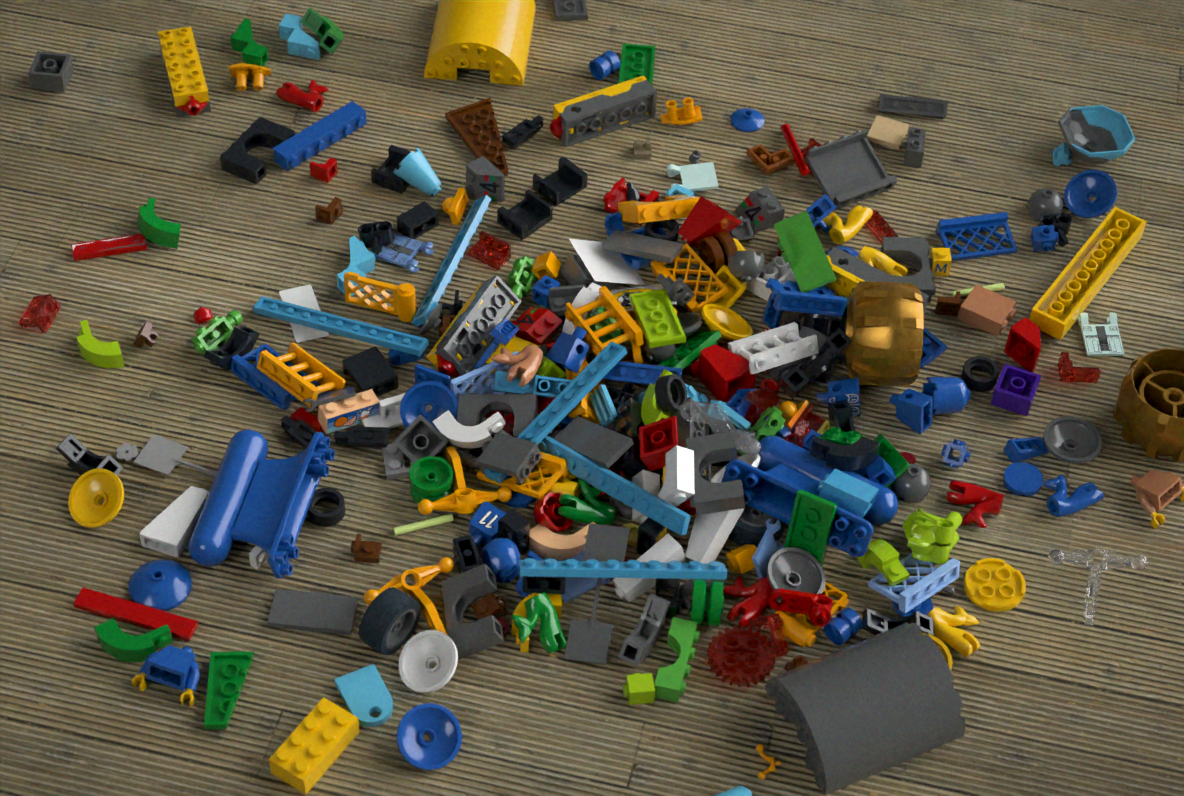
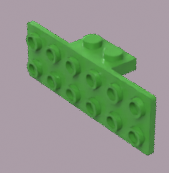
(804, 252)

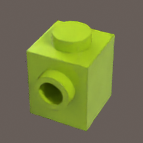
(639, 688)

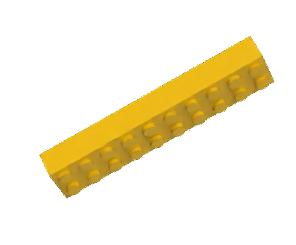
(1087, 273)

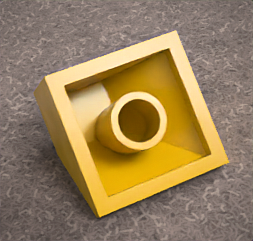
(733, 284)

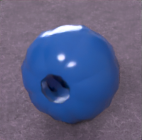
(502, 558)

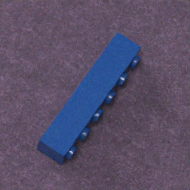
(319, 136)

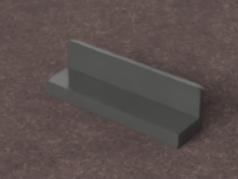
(912, 106)

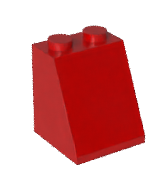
(706, 220)
(724, 372)

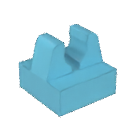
(1061, 155)

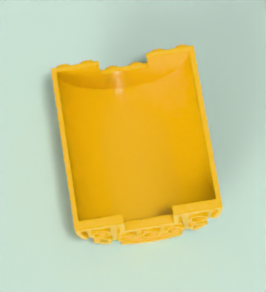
(482, 37)

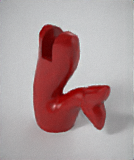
(311, 100)
(986, 501)
(755, 600)

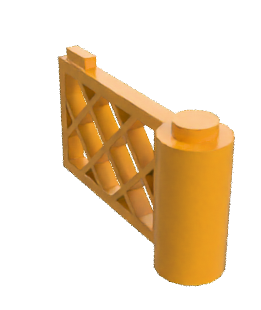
(402, 298)
(799, 630)

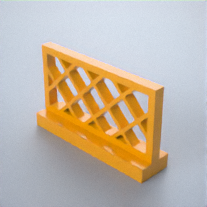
(692, 305)
(547, 465)

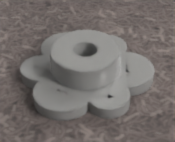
(126, 452)

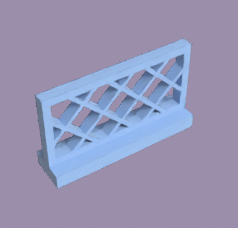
(484, 371)
(925, 585)

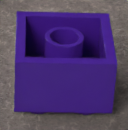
(1015, 390)

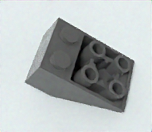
(577, 273)

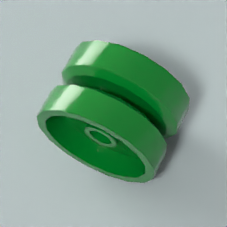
(430, 479)
(709, 603)

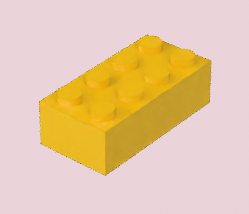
(314, 745)

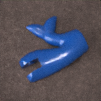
(1082, 497)

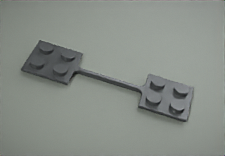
(589, 639)

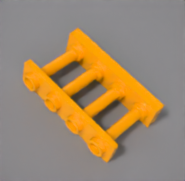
(614, 310)
(294, 383)

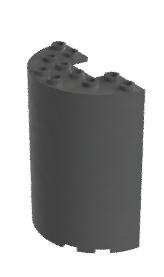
(870, 705)

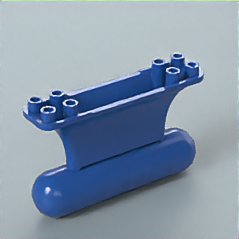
(786, 470)
(259, 501)

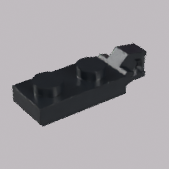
(523, 131)
(298, 431)
(363, 437)

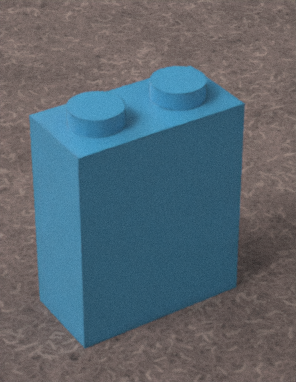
(848, 492)

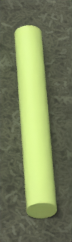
(965, 292)
(423, 524)

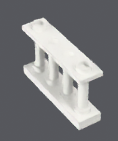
(774, 347)

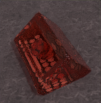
(879, 227)

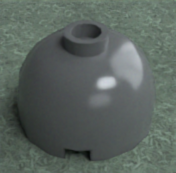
(1044, 202)
(746, 265)
(656, 354)
(912, 484)

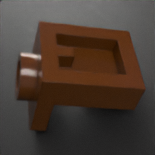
(948, 305)
(366, 550)

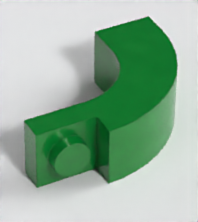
(329, 32)
(156, 229)
(130, 647)

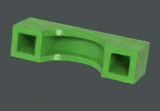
(670, 679)

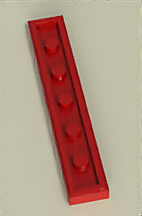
(134, 613)

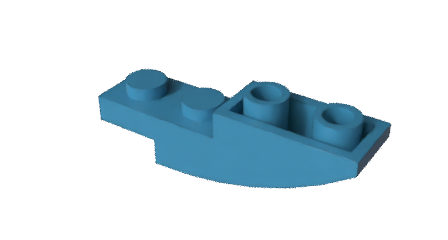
(540, 385)

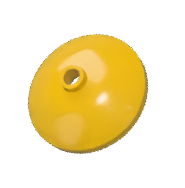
(728, 322)
(87, 498)

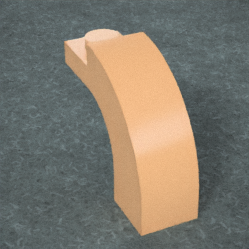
(556, 546)

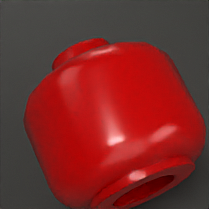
(202, 315)

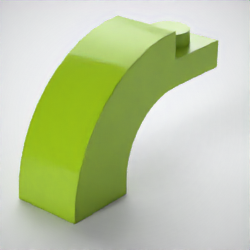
(97, 352)
(886, 559)

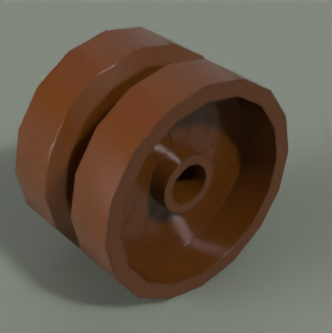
(715, 250)

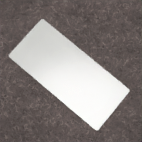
(304, 297)

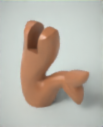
(523, 364)

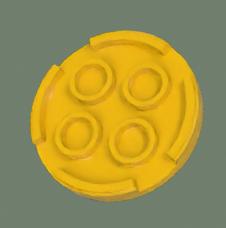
(994, 585)

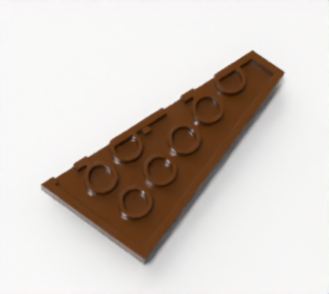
(479, 132)

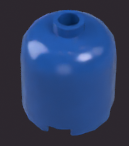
(948, 394)

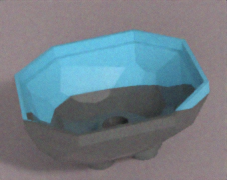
(1096, 133)

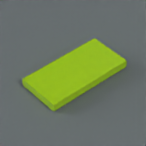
(657, 318)

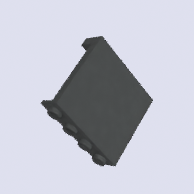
(849, 169)

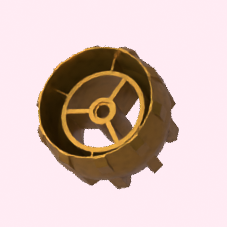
(885, 333)
(1153, 402)

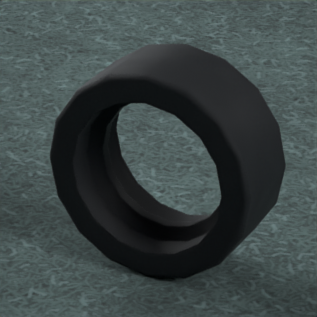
(670, 224)
(984, 364)
(663, 396)
(331, 518)

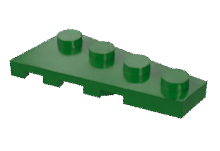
(224, 686)

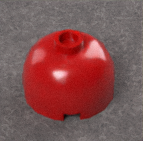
(546, 513)

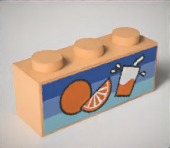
(348, 411)

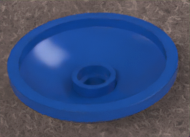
(1090, 185)
(424, 394)
(162, 592)
(443, 732)

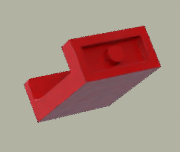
(618, 193)

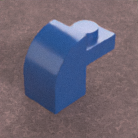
(878, 471)

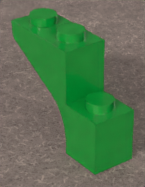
(243, 42)

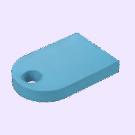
(365, 693)

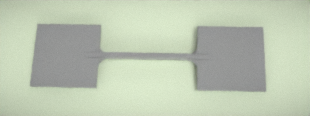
(164, 455)

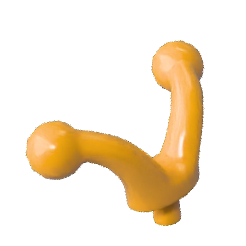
(762, 775)

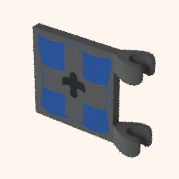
(330, 397)

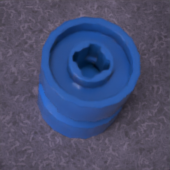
(604, 65)
(843, 626)

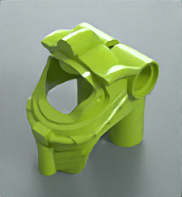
(924, 529)

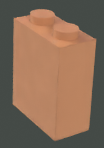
(987, 310)

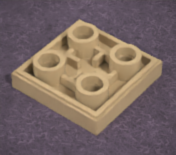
(887, 132)

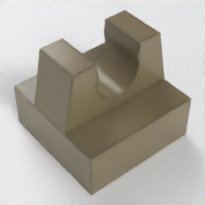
(642, 150)

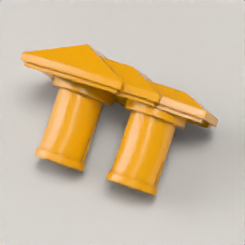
(249, 71)
(682, 116)

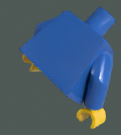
(172, 668)

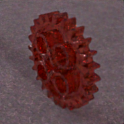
(741, 656)

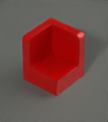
(324, 171)

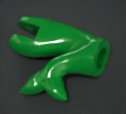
(587, 511)
(550, 629)

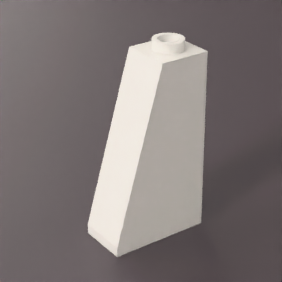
(175, 525)
(710, 534)
(663, 551)

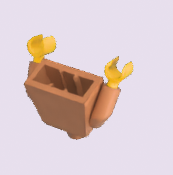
(1156, 491)

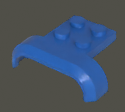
(614, 222)

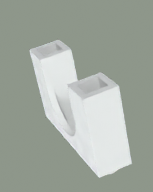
(678, 480)

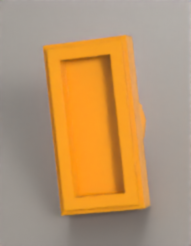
(456, 206)
(792, 412)

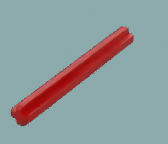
(795, 150)

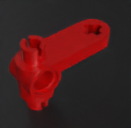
(814, 605)

